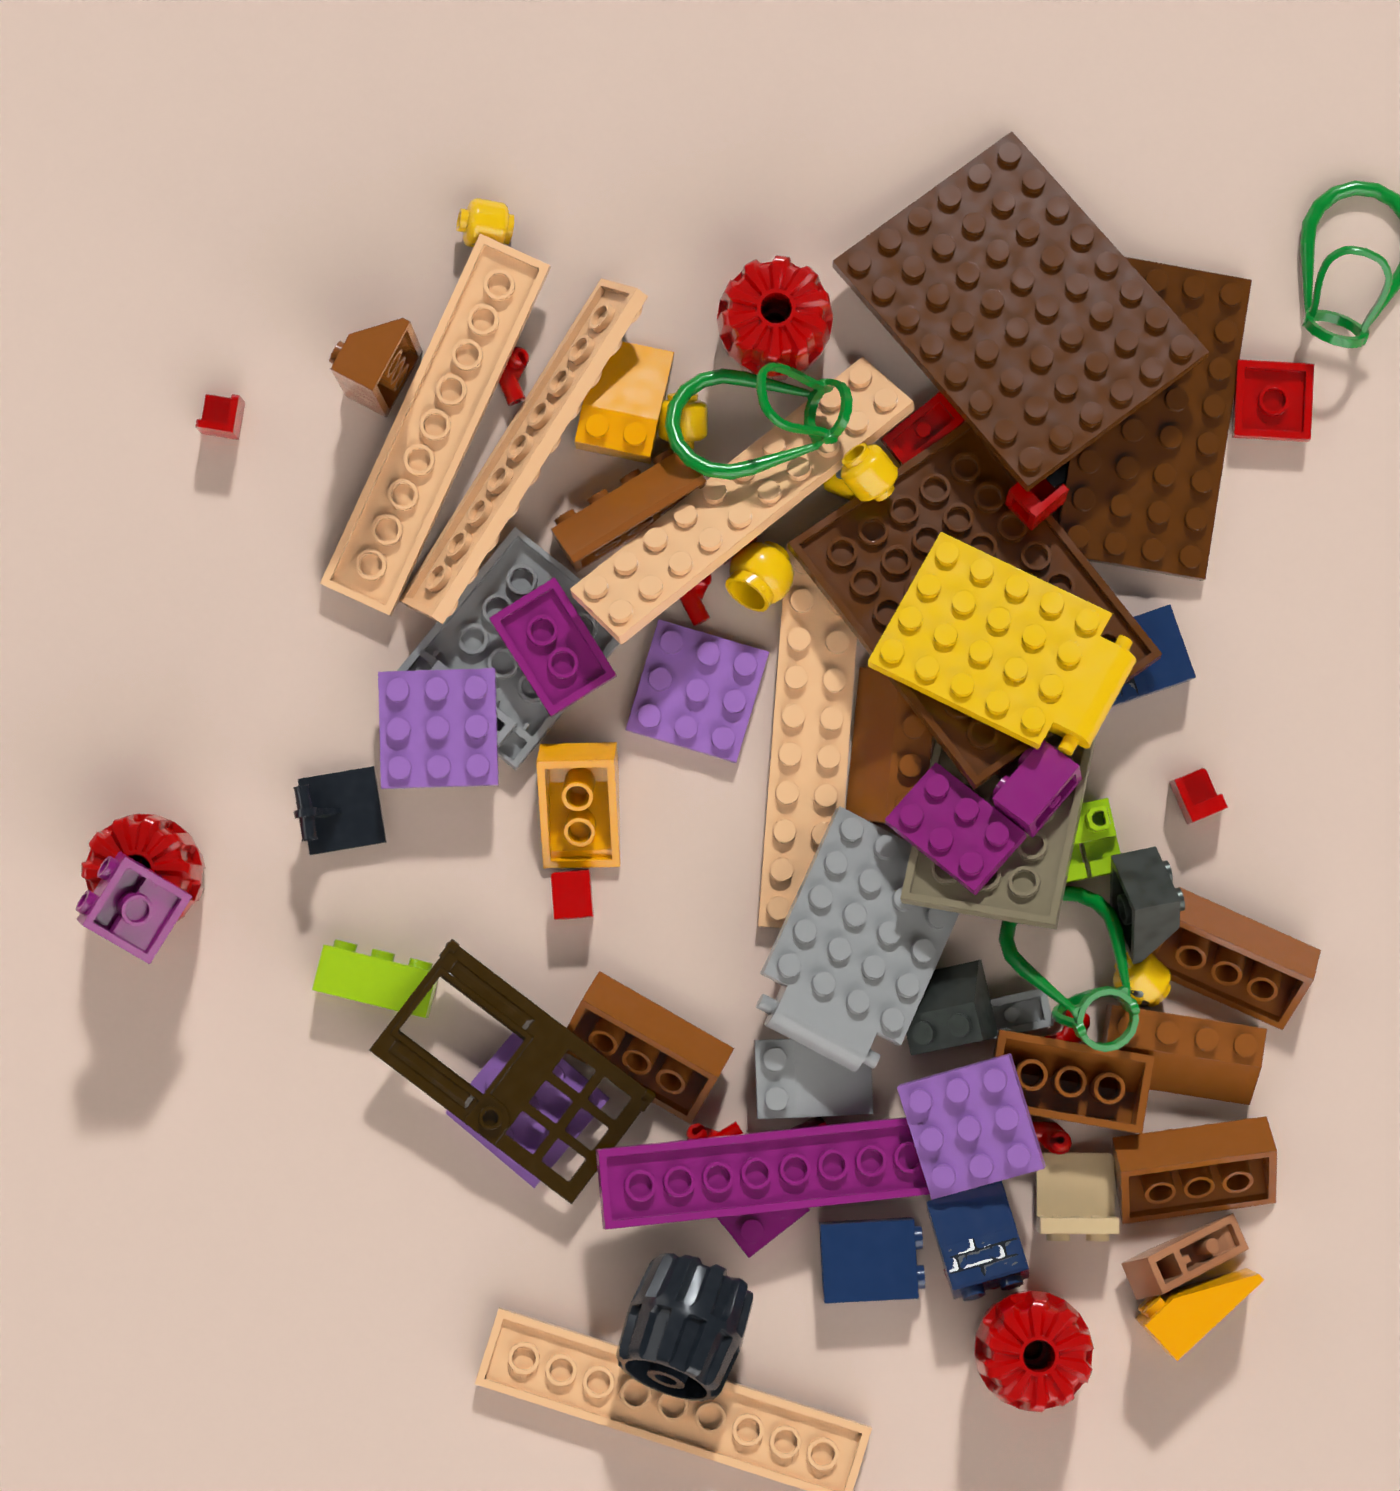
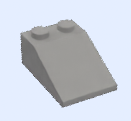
(805, 1084)

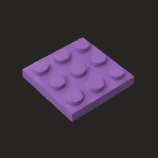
(697, 691)
(438, 728)
(547, 1100)
(971, 1126)

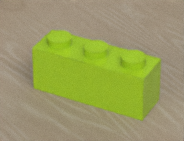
(371, 978)

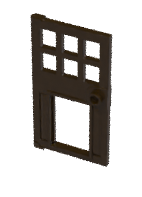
(520, 1078)

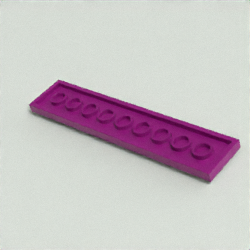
(758, 1173)

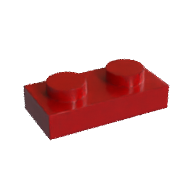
(922, 429)

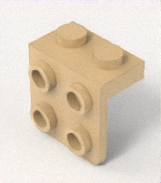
(1076, 1196)

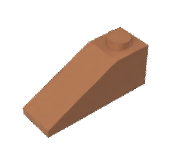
(1184, 1257)

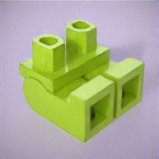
(1097, 841)

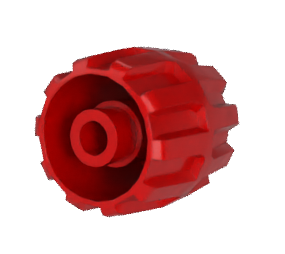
(780, 293)
(153, 842)
(1049, 1375)

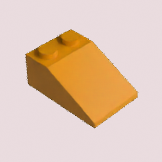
(625, 405)
(579, 804)
(1190, 1311)

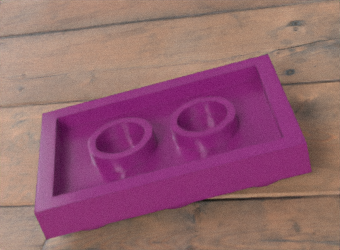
(553, 647)
(955, 828)

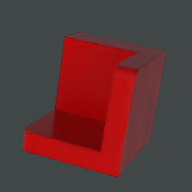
(222, 416)
(1037, 503)
(1197, 796)
(572, 895)

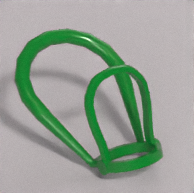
(1307, 251)
(742, 378)
(1080, 1002)

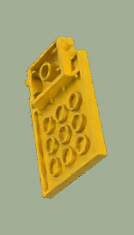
(1004, 648)

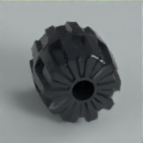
(684, 1327)

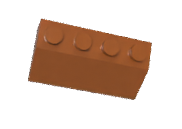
(376, 364)
(625, 511)
(887, 748)
(1238, 961)
(650, 1045)
(1193, 1053)
(1078, 1082)
(1195, 1170)

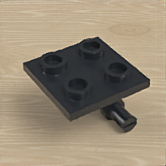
(340, 810)

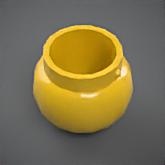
(760, 575)

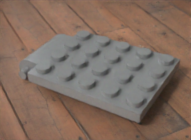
(472, 642)
(850, 949)

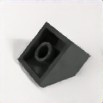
(1144, 900)
(953, 1010)

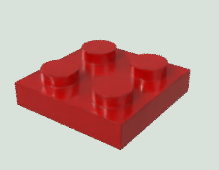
(1273, 400)

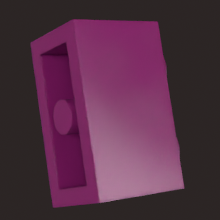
(1036, 787)

